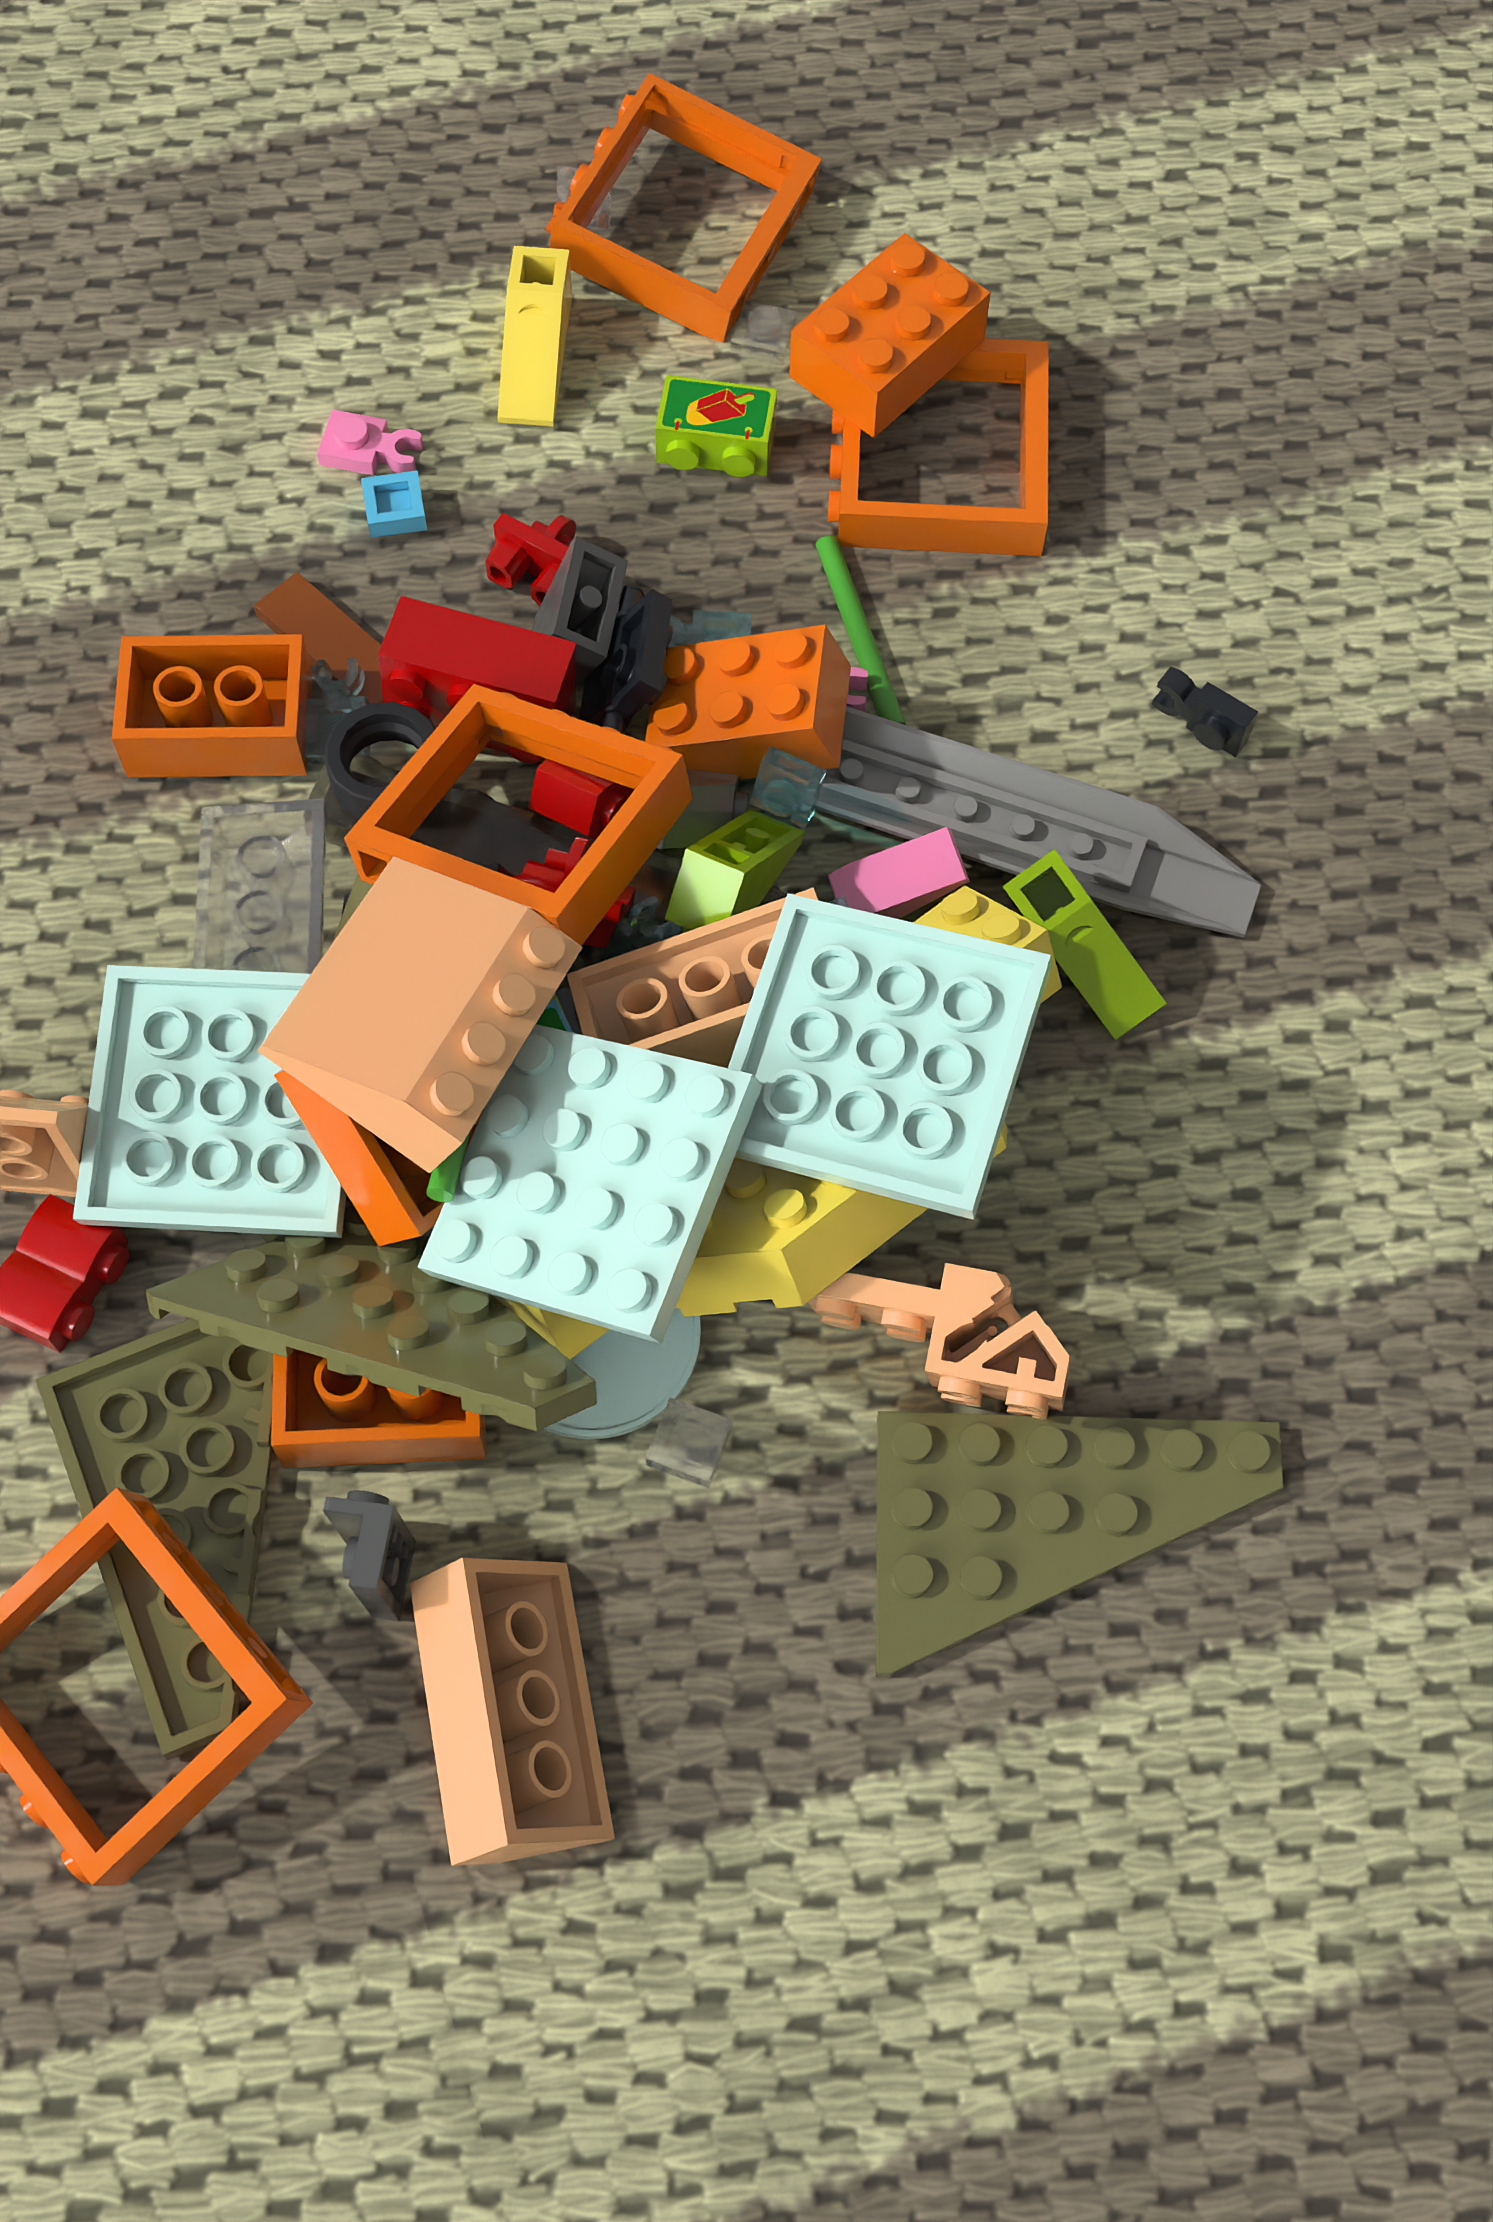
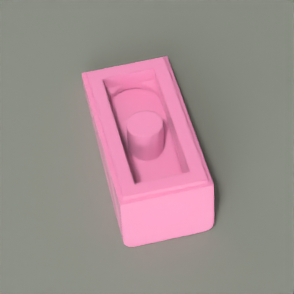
(902, 876)

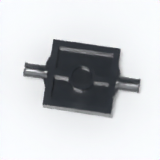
(634, 662)

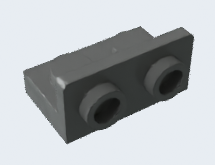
(376, 1550)

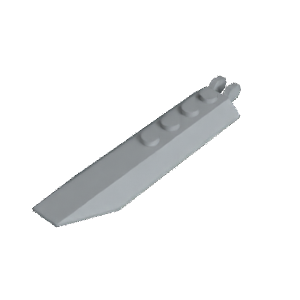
(1018, 813)

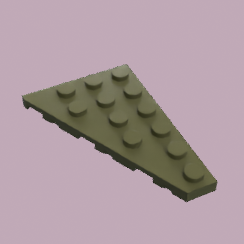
(381, 1321)
(192, 1433)
(1019, 1509)

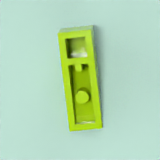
(731, 869)

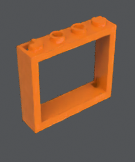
(718, 136)
(957, 526)
(487, 715)
(231, 1639)

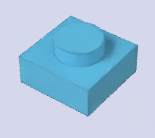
(393, 504)

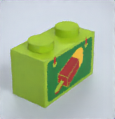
(716, 426)

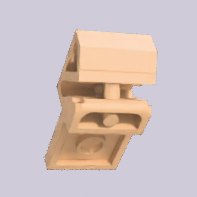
(965, 1352)

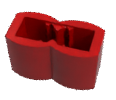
(576, 798)
(57, 1274)

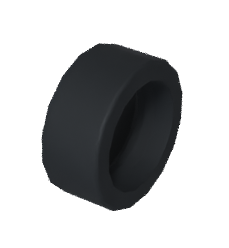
(361, 729)

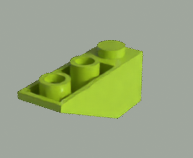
(1085, 944)

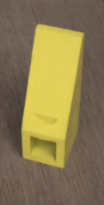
(534, 335)

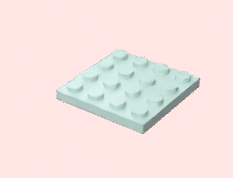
(885, 1052)
(190, 1113)
(592, 1180)

